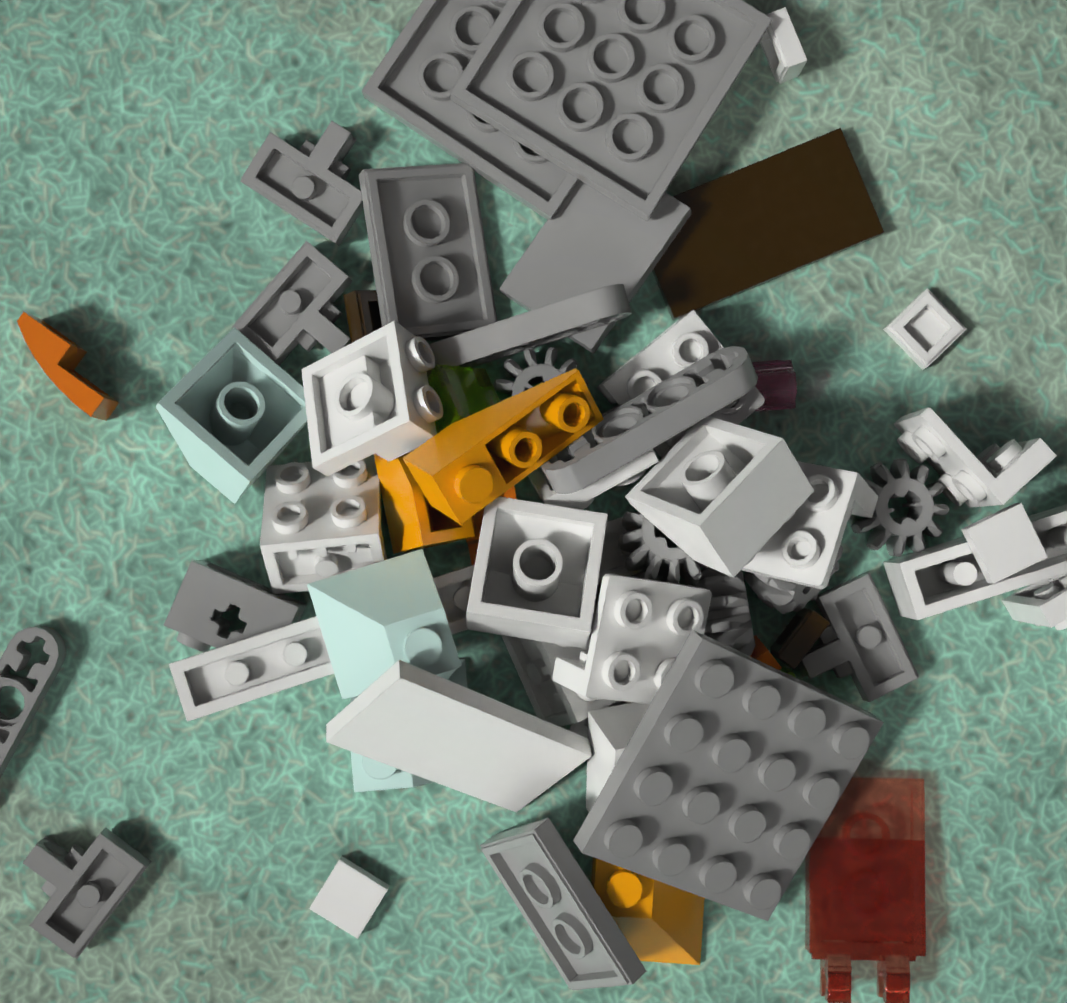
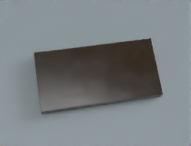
(766, 223)

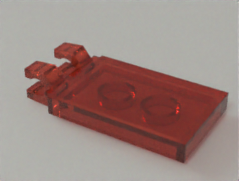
(868, 887)

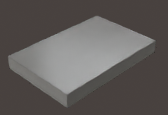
(592, 247)
(428, 249)
(562, 907)

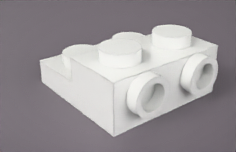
(370, 399)

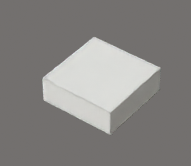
(783, 47)
(925, 329)
(1004, 543)
(349, 897)

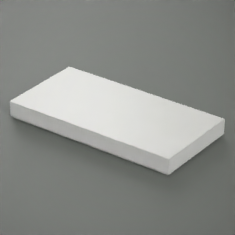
(457, 737)

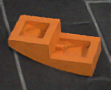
(58, 359)

